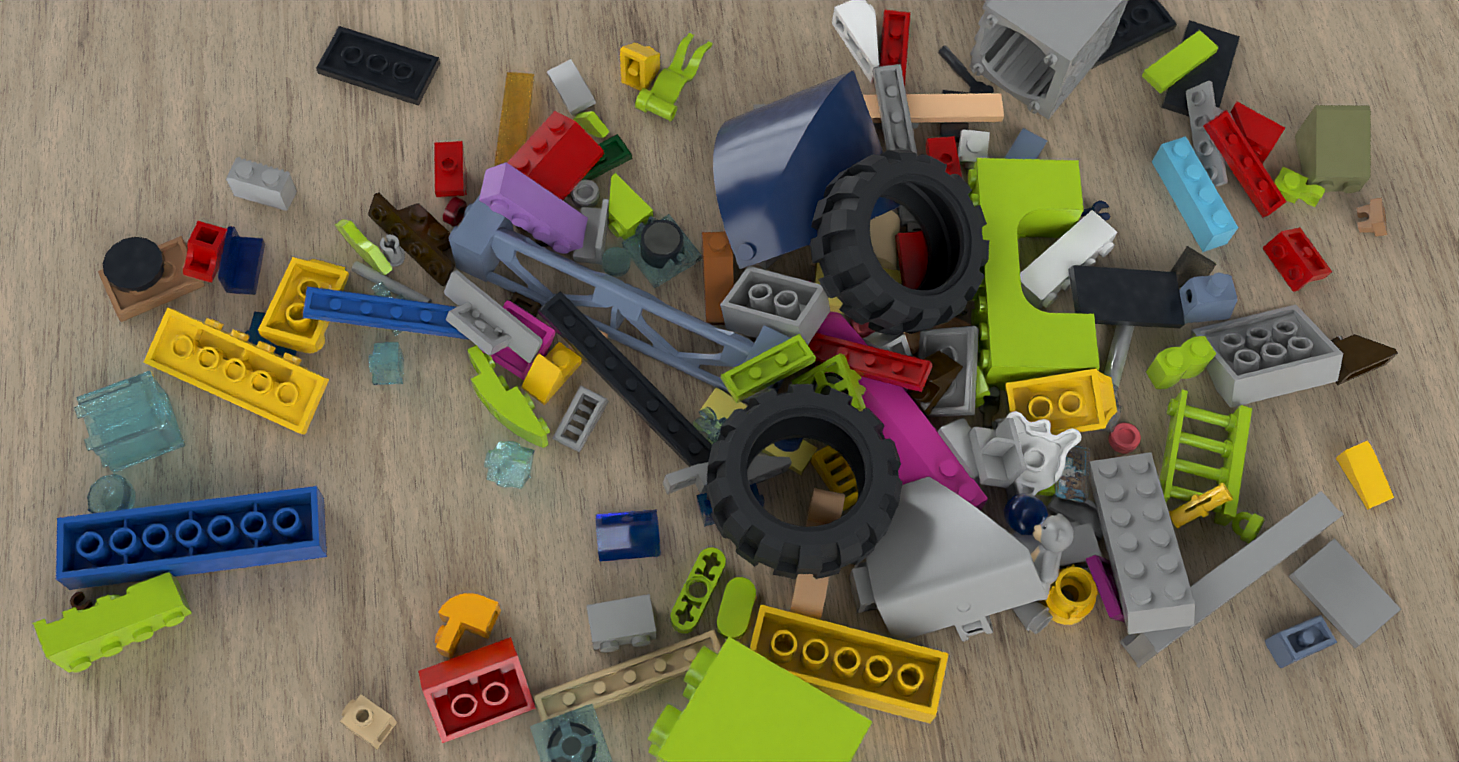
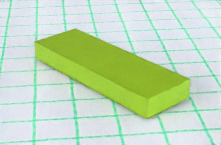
(1179, 61)
(768, 368)

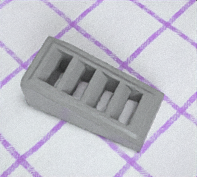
(582, 393)

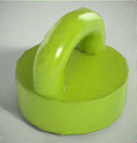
(1252, 528)

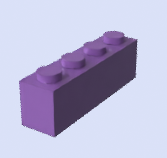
(533, 208)

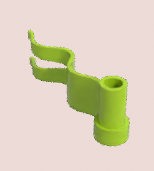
(671, 81)

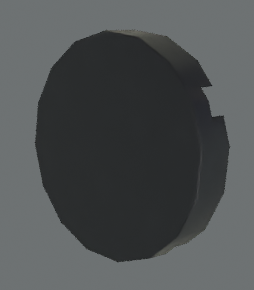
(133, 264)

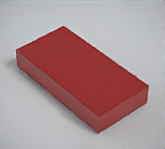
(912, 258)

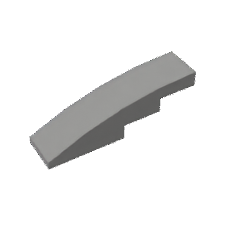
(759, 470)

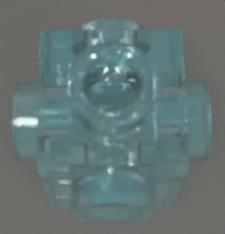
(509, 464)

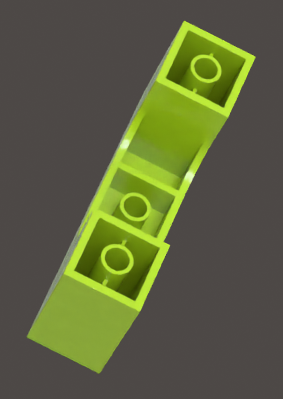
(1014, 337)

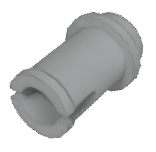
(392, 250)

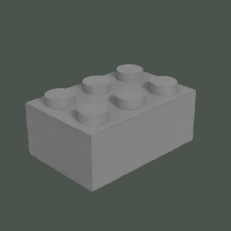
(775, 302)

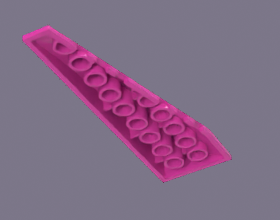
(916, 440)

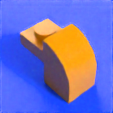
(462, 613)

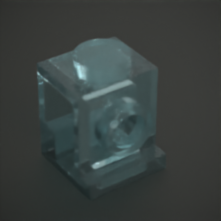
(386, 364)

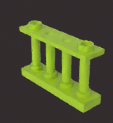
(1232, 450)

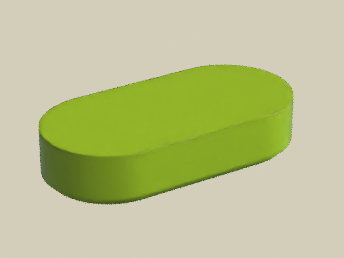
(736, 608)

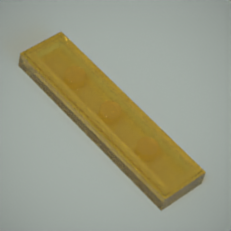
(514, 115)

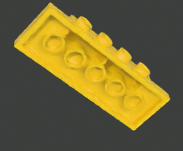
(237, 369)

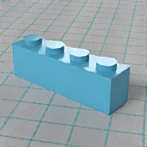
(1194, 194)

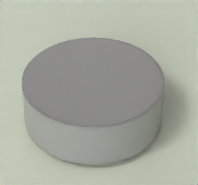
(585, 194)

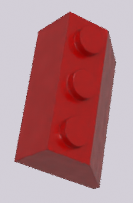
(557, 155)
(476, 690)

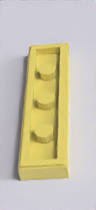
(724, 405)

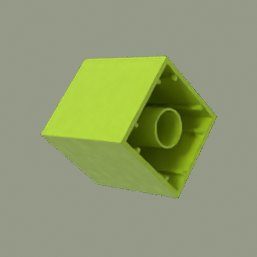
(753, 713)

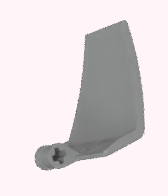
(947, 566)

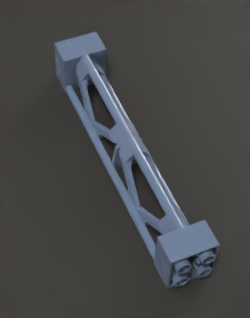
(490, 237)

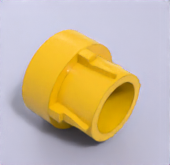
(1081, 586)

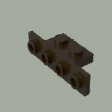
(417, 234)

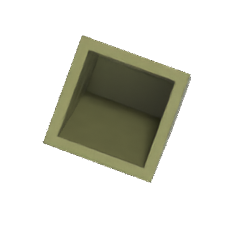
(1336, 147)

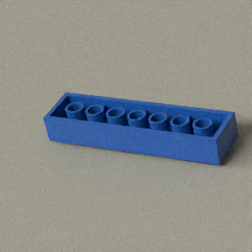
(190, 537)

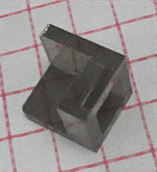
(1192, 265)

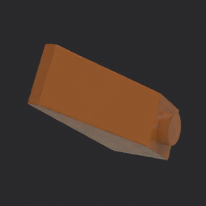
(717, 273)

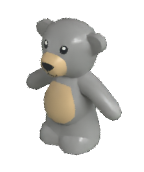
(1055, 536)

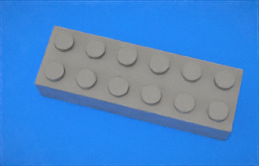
(1141, 544)

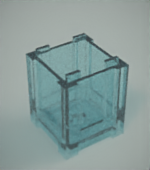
(129, 422)

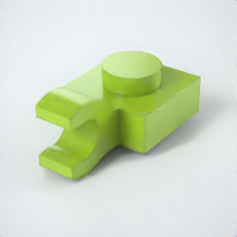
(1294, 187)

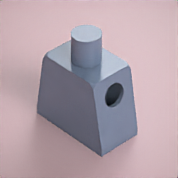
(1208, 298)

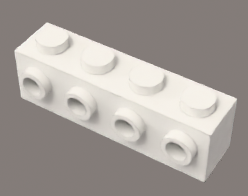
(1078, 247)

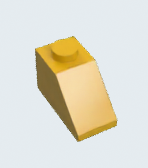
(638, 65)

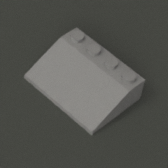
(1269, 355)

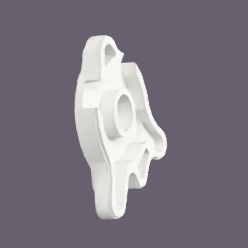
(1042, 453)

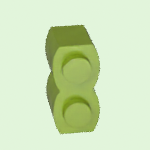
(1180, 362)

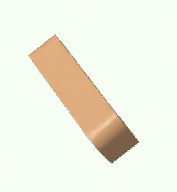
(810, 592)

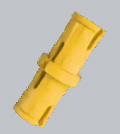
(1200, 505)

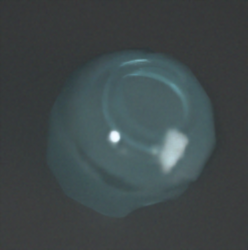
(111, 494)

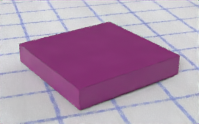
(1104, 580)

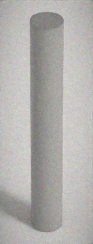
(391, 284)

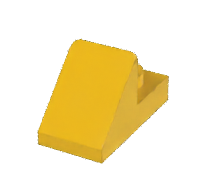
(550, 372)

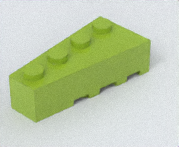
(113, 623)

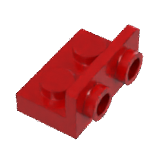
(1296, 258)

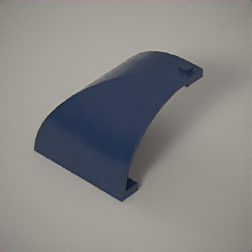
(780, 160)

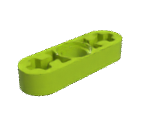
(699, 566)

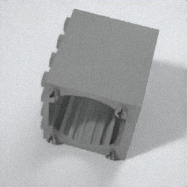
(1043, 46)

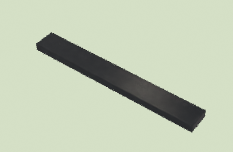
(626, 380)

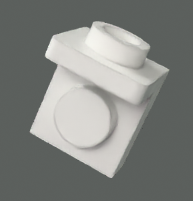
(972, 146)

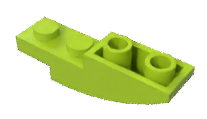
(506, 404)

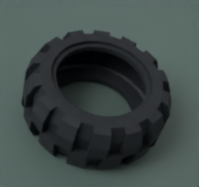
(950, 230)
(818, 417)

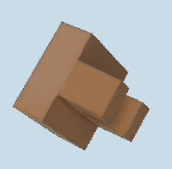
(1376, 217)

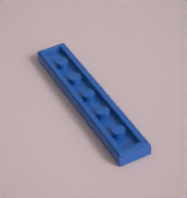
(379, 312)

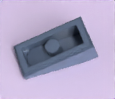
(1300, 641)

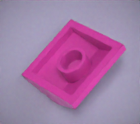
(511, 360)

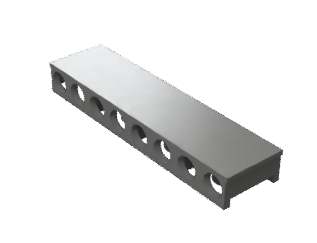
(1241, 571)

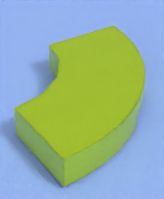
(364, 247)

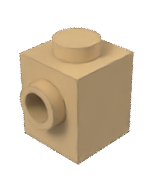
(367, 721)

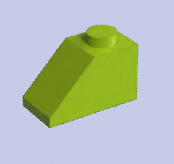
(626, 209)

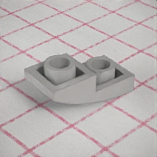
(571, 87)

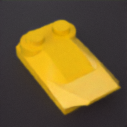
(284, 318)
(1066, 400)

